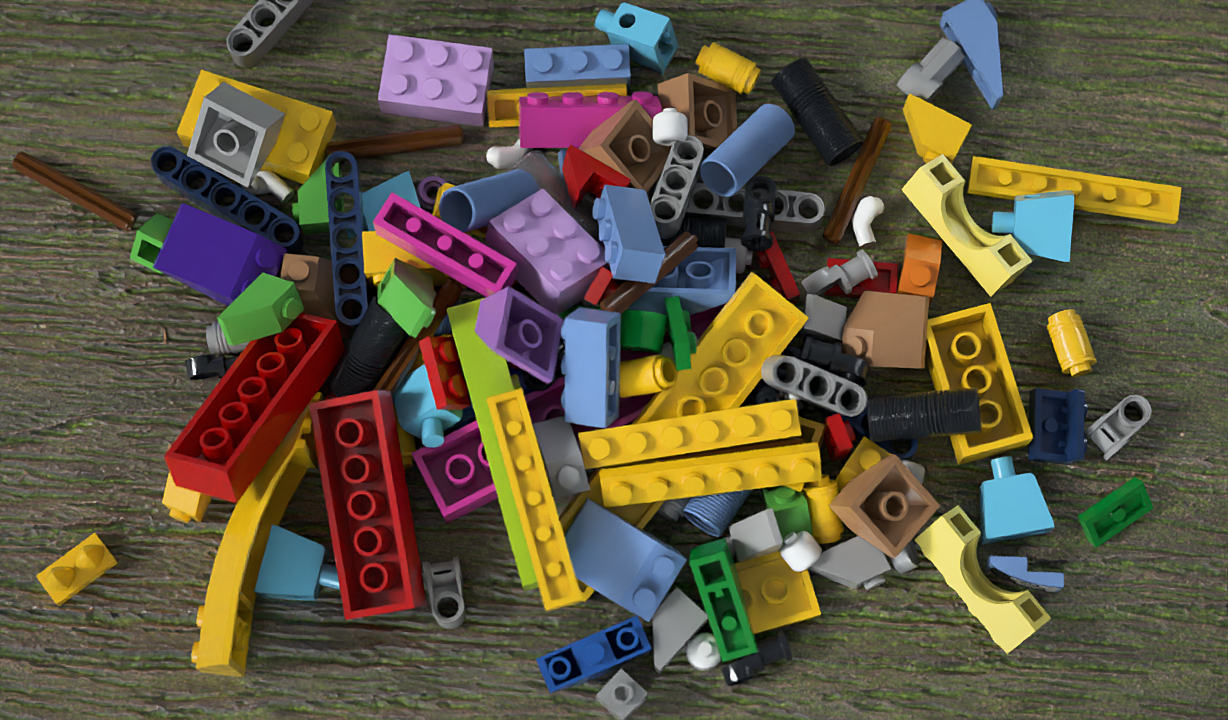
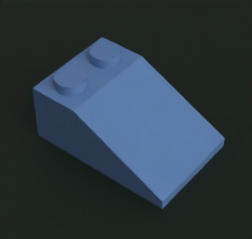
(700, 281)
(621, 559)

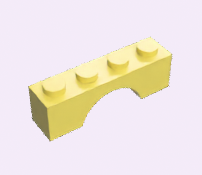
(939, 197)
(952, 549)

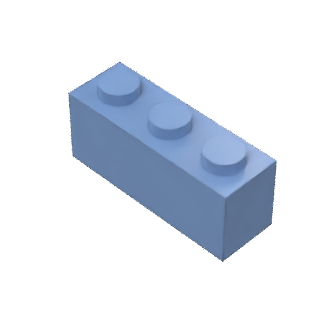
(577, 66)
(629, 233)
(591, 367)

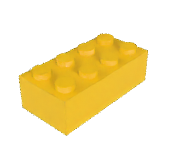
(302, 136)
(969, 352)

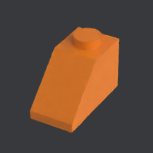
(920, 266)

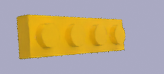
(504, 103)

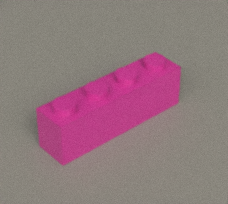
(571, 118)
(444, 247)

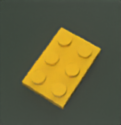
(776, 593)

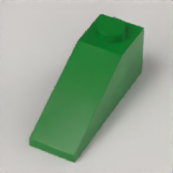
(723, 599)

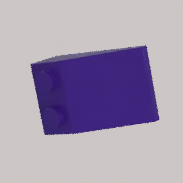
(215, 254)

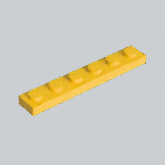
(1091, 191)
(689, 434)
(710, 475)
(534, 500)

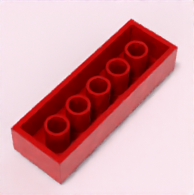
(254, 408)
(367, 504)

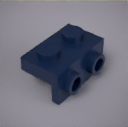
(1057, 426)

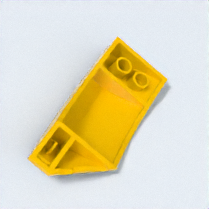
(230, 593)

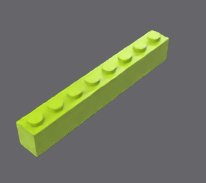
(486, 377)

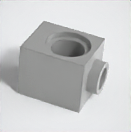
(622, 696)

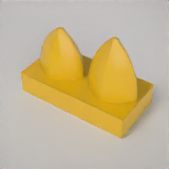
(76, 569)

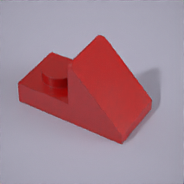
(587, 174)

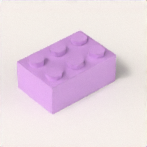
(436, 80)
(550, 250)

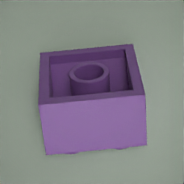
(520, 331)

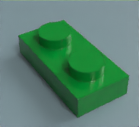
(681, 341)
(1115, 512)

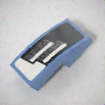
(1015, 571)

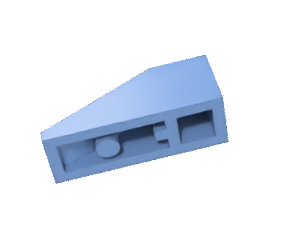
(975, 31)

